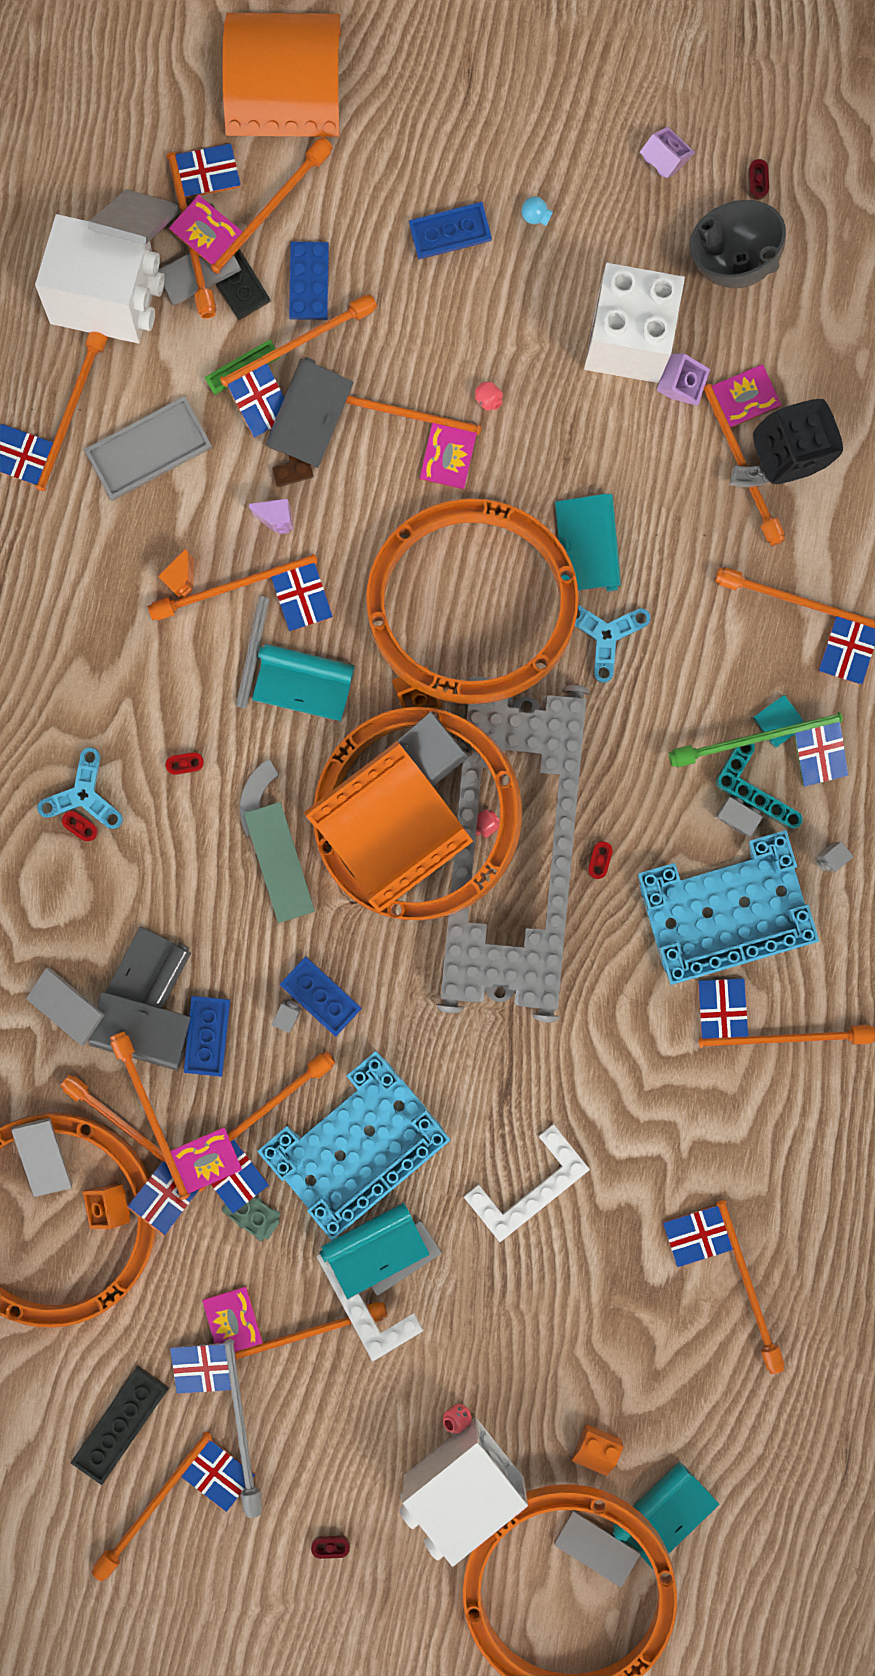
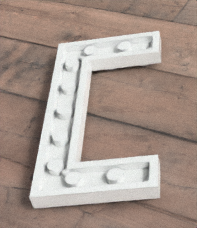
(571, 1170)
(374, 1341)

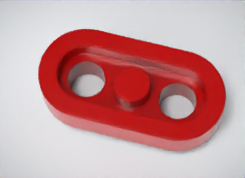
(185, 763)
(80, 827)
(600, 860)

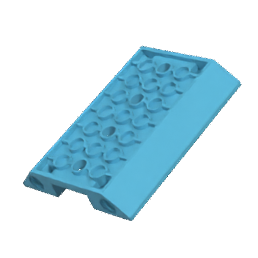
(732, 932)
(372, 1163)

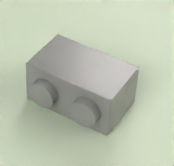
(739, 816)
(833, 857)
(287, 1016)

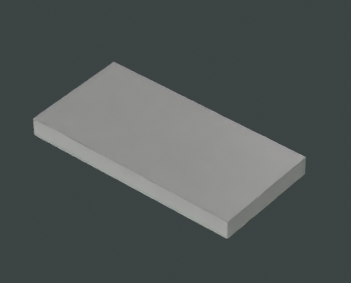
(181, 279)
(65, 1006)
(41, 1157)
(431, 1246)
(597, 1548)

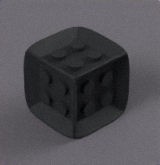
(797, 441)

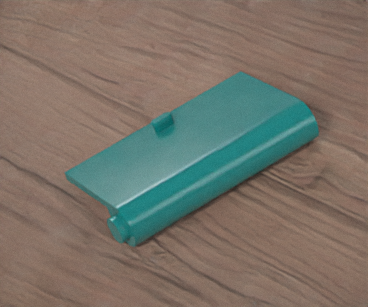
(593, 540)
(296, 676)
(374, 1250)
(673, 1508)

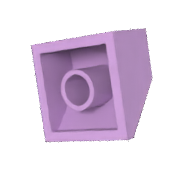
(666, 152)
(683, 379)
(274, 515)

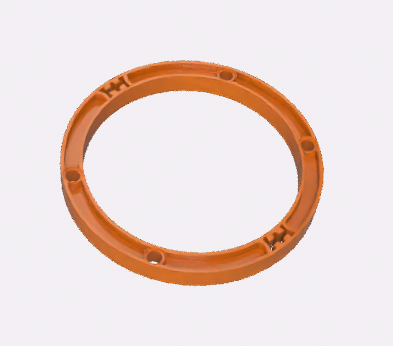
(472, 512)
(509, 799)
(137, 1175)
(614, 1509)

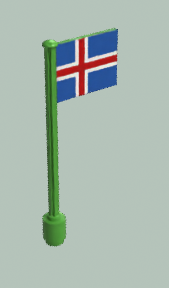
(817, 745)

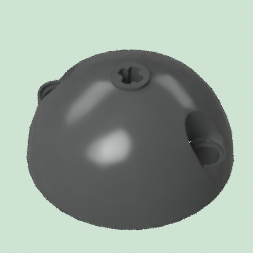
(748, 243)

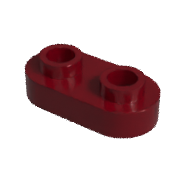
(758, 180)
(331, 1549)

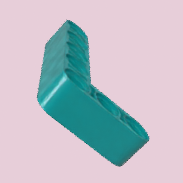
(752, 792)

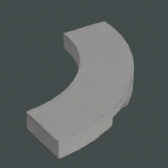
(748, 476)
(254, 789)

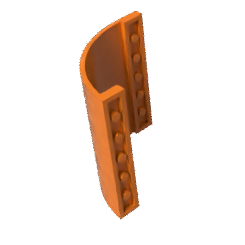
(281, 74)
(389, 826)

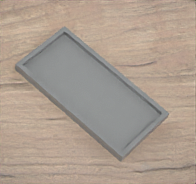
(134, 217)
(148, 448)

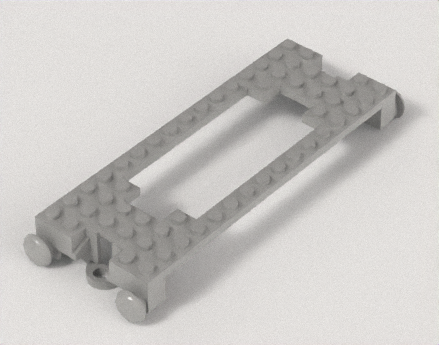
(537, 966)

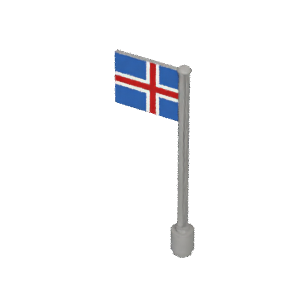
(215, 1369)

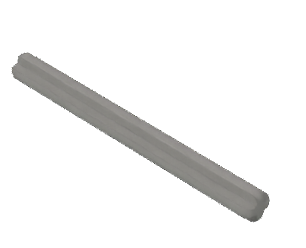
(252, 652)

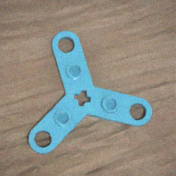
(618, 629)
(70, 799)

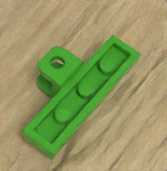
(214, 378)

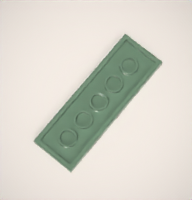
(279, 862)

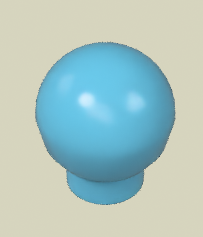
(535, 211)

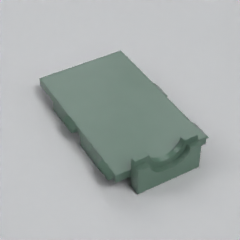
(255, 1218)

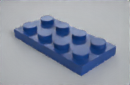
(450, 230)
(309, 280)
(320, 996)
(207, 1036)

